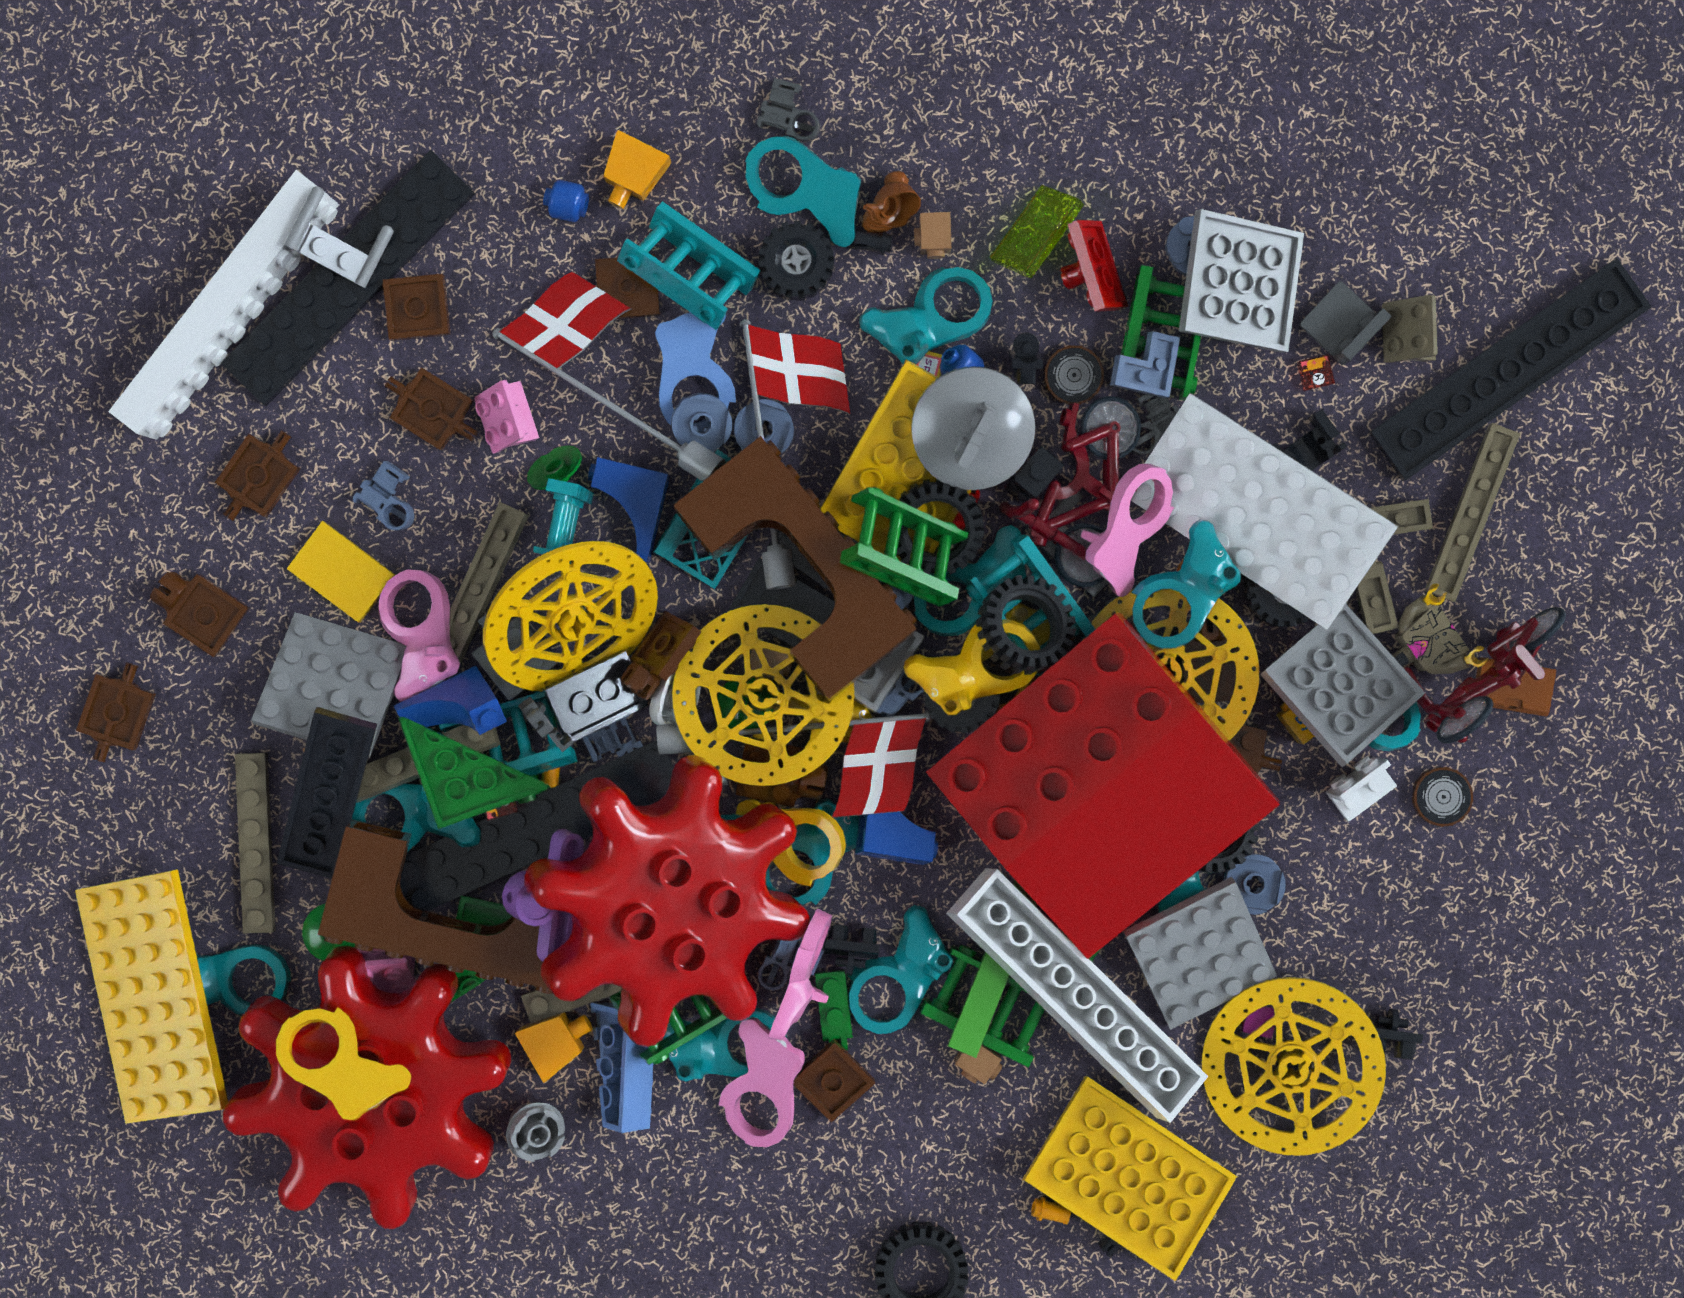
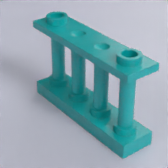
(700, 246)
(569, 500)
(1027, 553)
(529, 761)

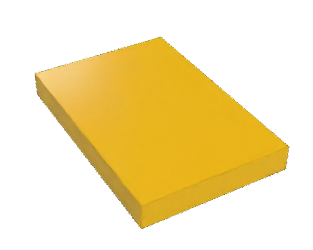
(340, 571)

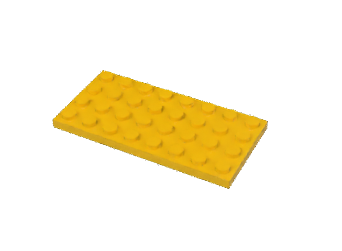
(152, 997)

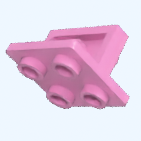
(505, 416)
(389, 973)

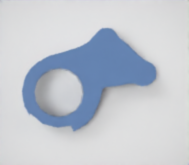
(685, 353)

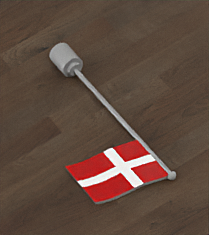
(563, 326)
(798, 373)
(875, 765)

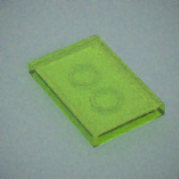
(1036, 231)

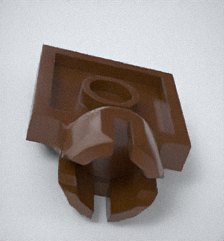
(199, 610)
(659, 654)
(1228, 670)
(809, 786)

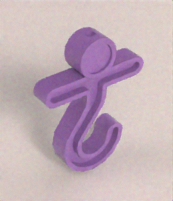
(554, 924)

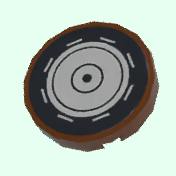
(1073, 375)
(1442, 796)

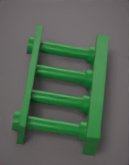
(1141, 314)
(887, 566)
(938, 1010)
(683, 1034)

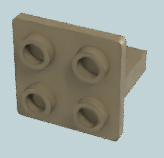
(1410, 330)

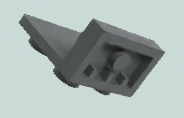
(1343, 323)

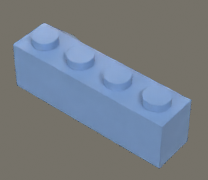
(626, 1077)

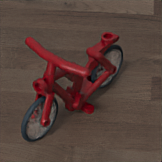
(1110, 432)
(1469, 704)

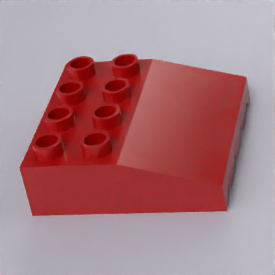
(1103, 786)

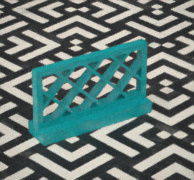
(673, 537)

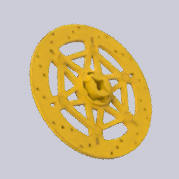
(568, 612)
(1235, 638)
(722, 734)
(1287, 1079)

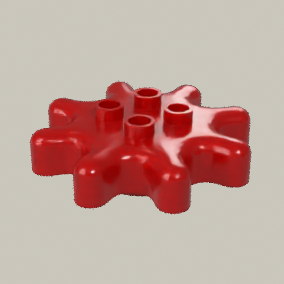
(667, 900)
(404, 1131)

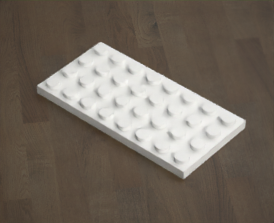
(1267, 510)

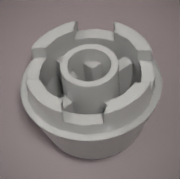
(535, 1131)

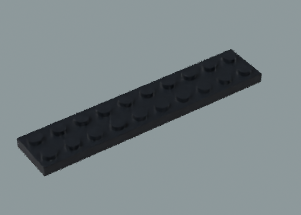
(328, 301)
(1510, 369)
(515, 840)

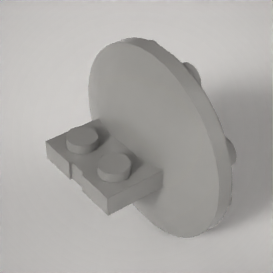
(973, 428)

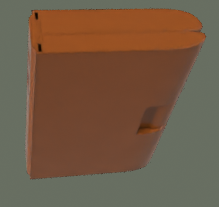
(1529, 697)

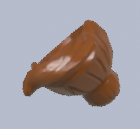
(892, 204)

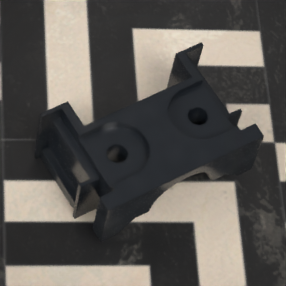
(1308, 450)

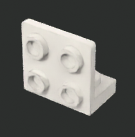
(1362, 787)

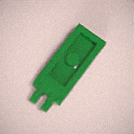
(835, 1013)

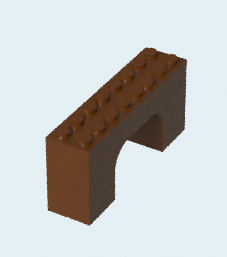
(761, 493)
(371, 911)

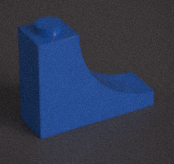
(640, 494)
(458, 700)
(895, 838)

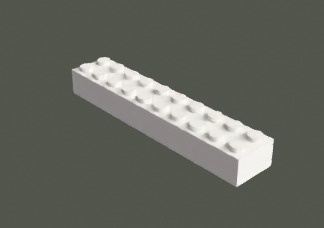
(219, 314)
(1077, 994)

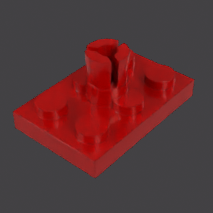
(1094, 267)

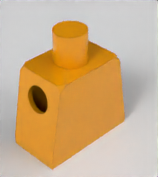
(633, 169)
(553, 1042)

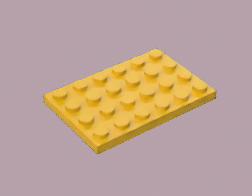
(886, 461)
(1130, 1178)

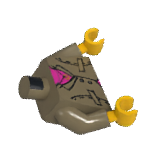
(1431, 639)

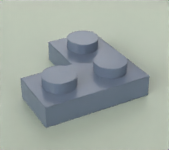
(1154, 372)

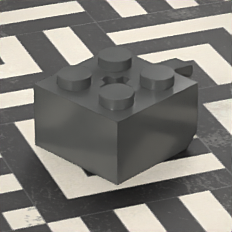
(514, 641)

